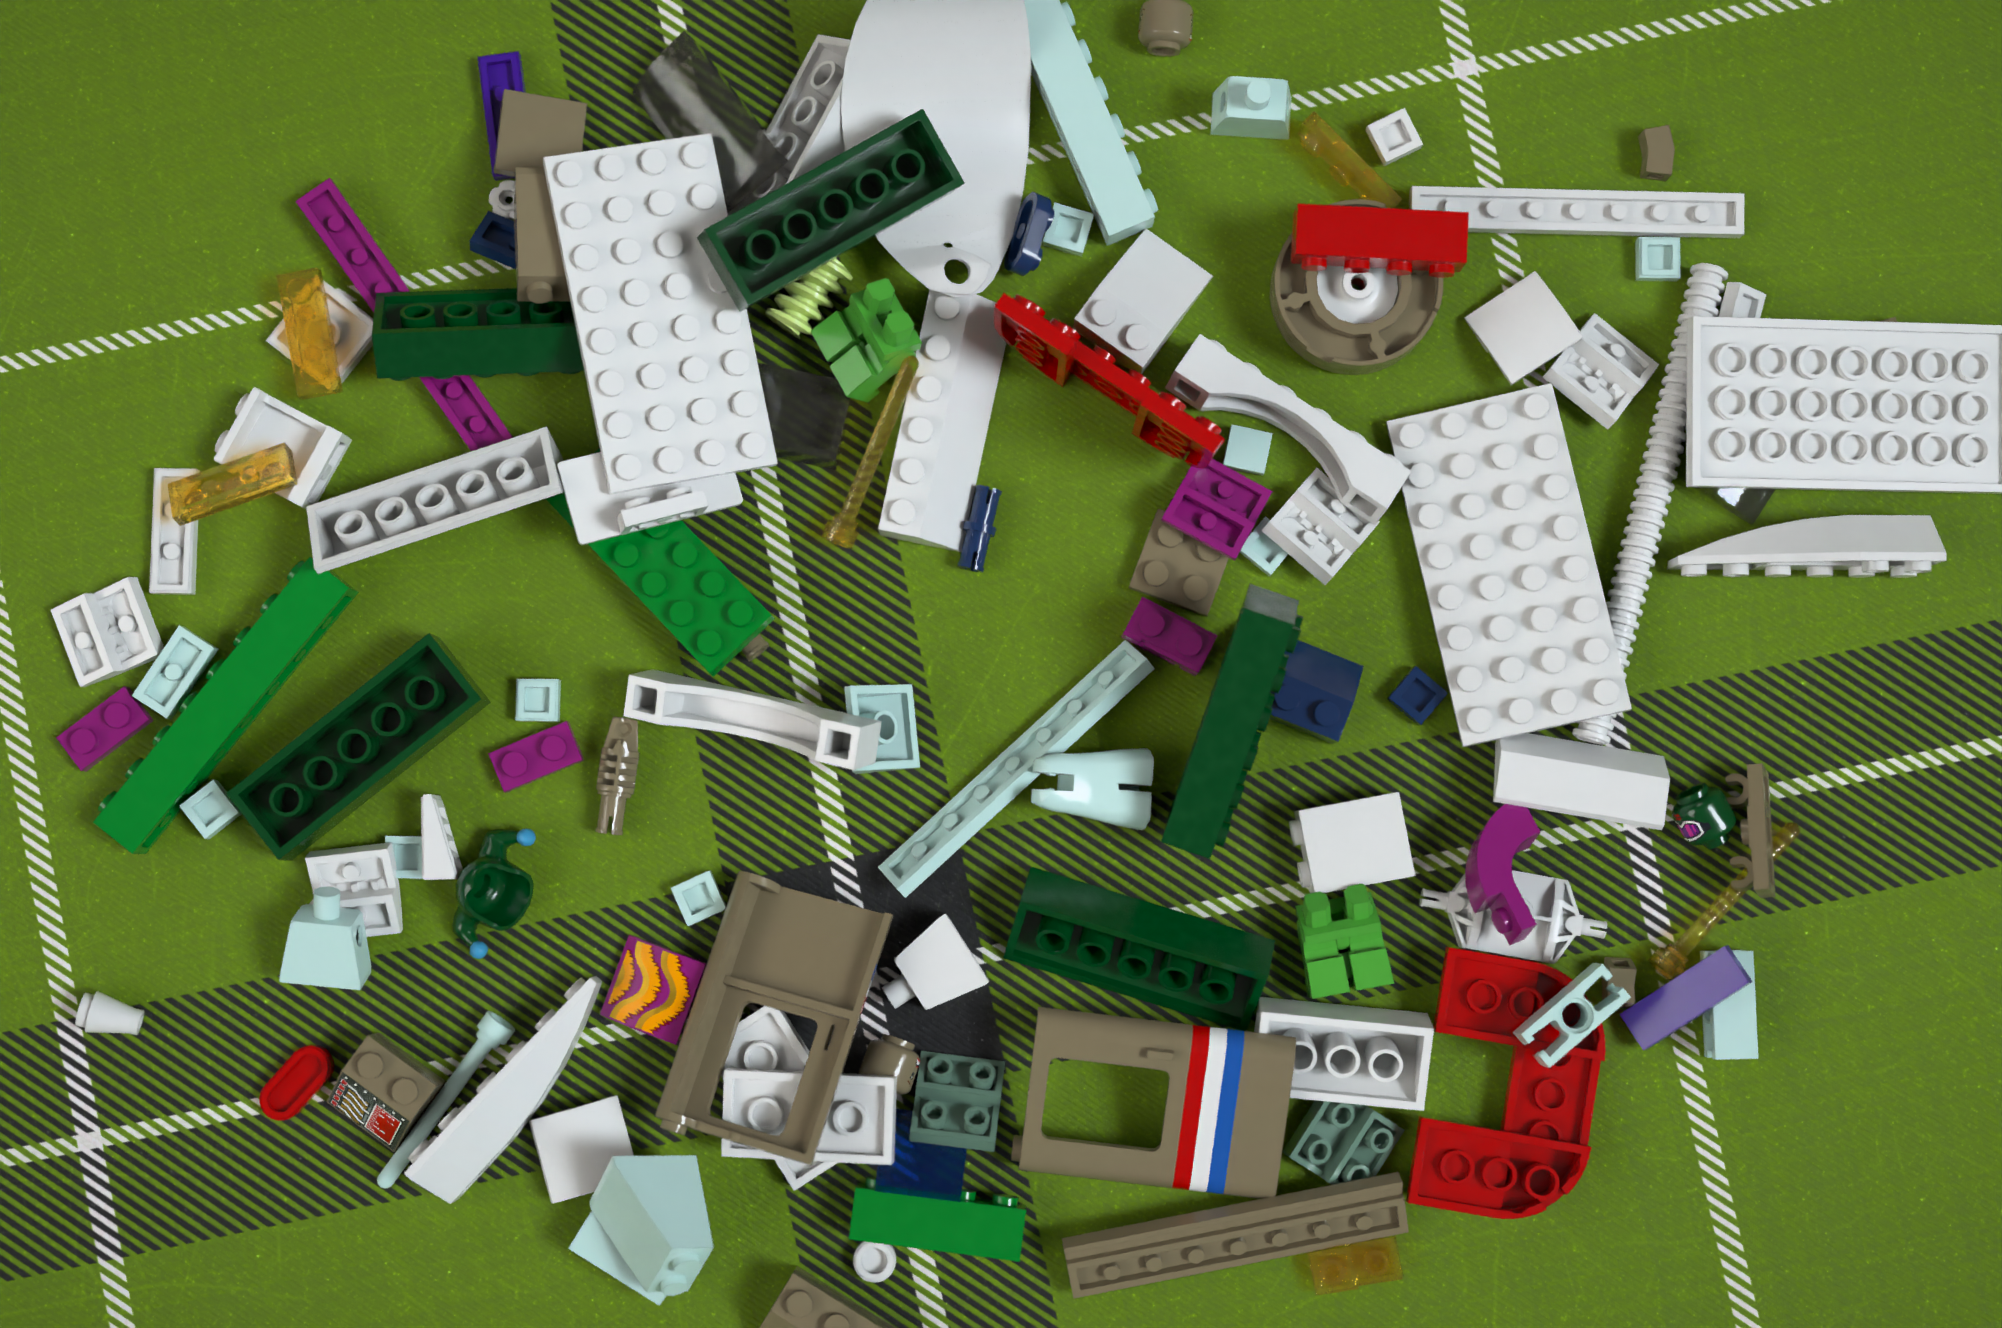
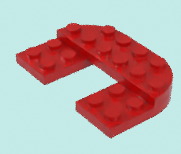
(1058, 354)
(1545, 1109)

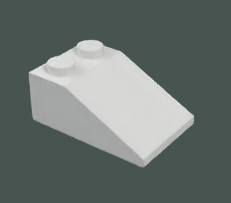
(1141, 301)

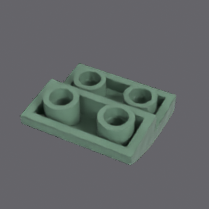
(957, 1101)
(1343, 1141)

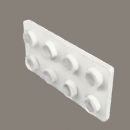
(606, 516)

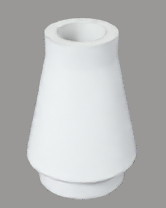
(107, 1015)

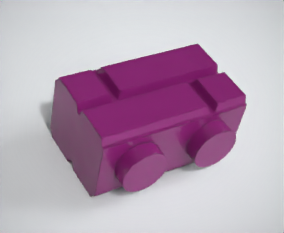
(1169, 636)

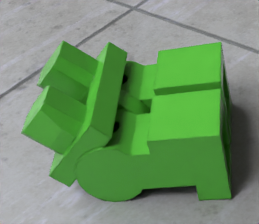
(867, 340)
(1338, 925)

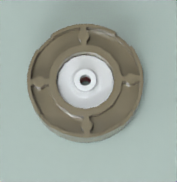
(1348, 327)

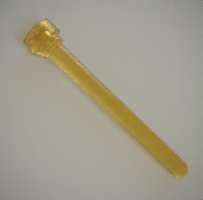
(843, 526)
(1672, 958)

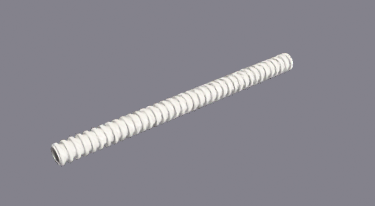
(1654, 484)

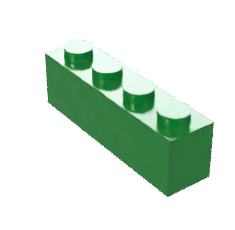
(962, 1227)

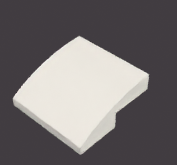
(1523, 327)
(1601, 371)
(1318, 528)
(108, 631)
(365, 883)
(579, 1145)

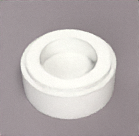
(874, 1261)

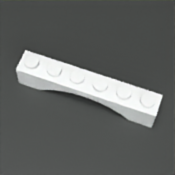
(1359, 472)
(804, 728)

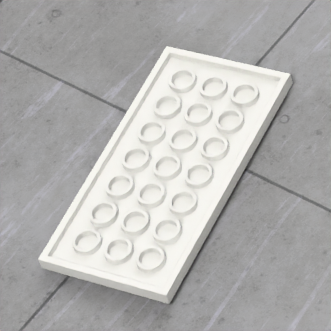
(653, 322)
(1843, 405)
(1508, 566)

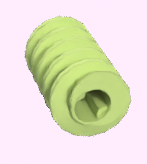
(807, 297)

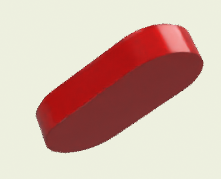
(296, 1082)

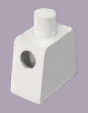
(935, 968)

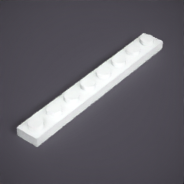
(1588, 211)

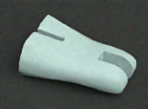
(1099, 785)

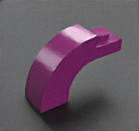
(1490, 871)

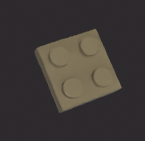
(1178, 568)

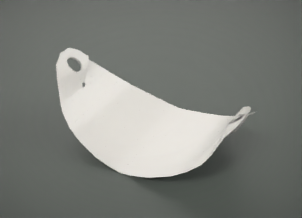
(974, 82)

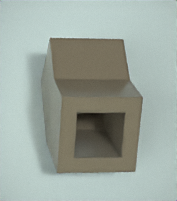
(1623, 975)

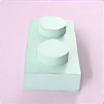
(175, 672)

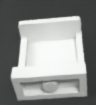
(269, 422)
(1352, 843)

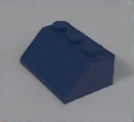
(1316, 692)

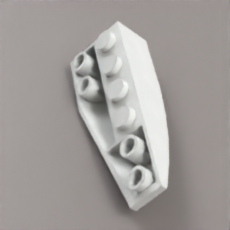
(1822, 545)
(504, 1103)

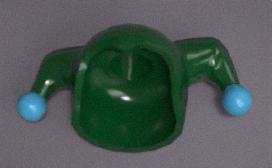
(492, 889)

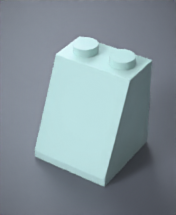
(656, 1218)

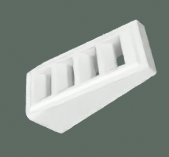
(439, 849)

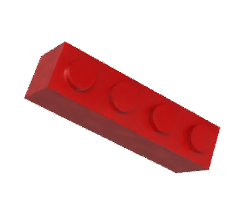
(1379, 239)

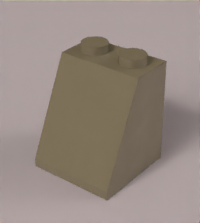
(537, 247)

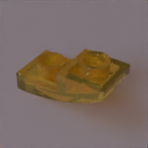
(1355, 1265)

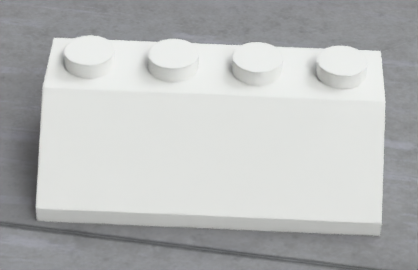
(1353, 1051)

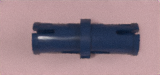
(979, 528)

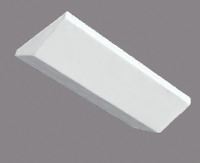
(1581, 779)

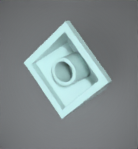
(898, 730)

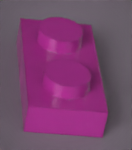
(104, 729)
(536, 756)

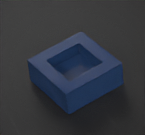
(1417, 695)

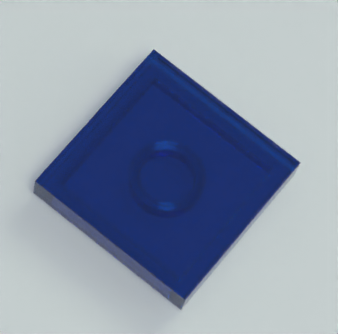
(921, 1167)

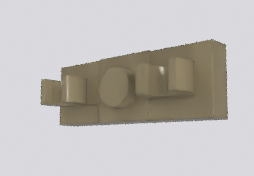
(1755, 831)

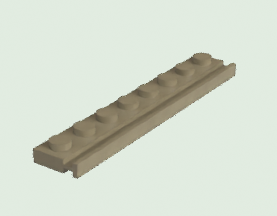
(1235, 1235)

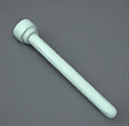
(491, 1033)

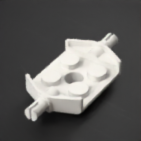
(1548, 901)

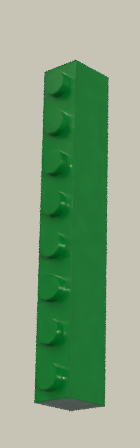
(224, 706)

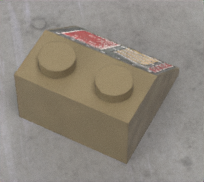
(384, 1090)

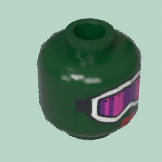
(1704, 816)

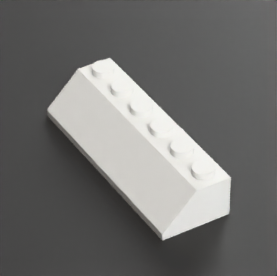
(809, 117)
(944, 423)
(434, 499)

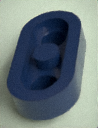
(1031, 223)

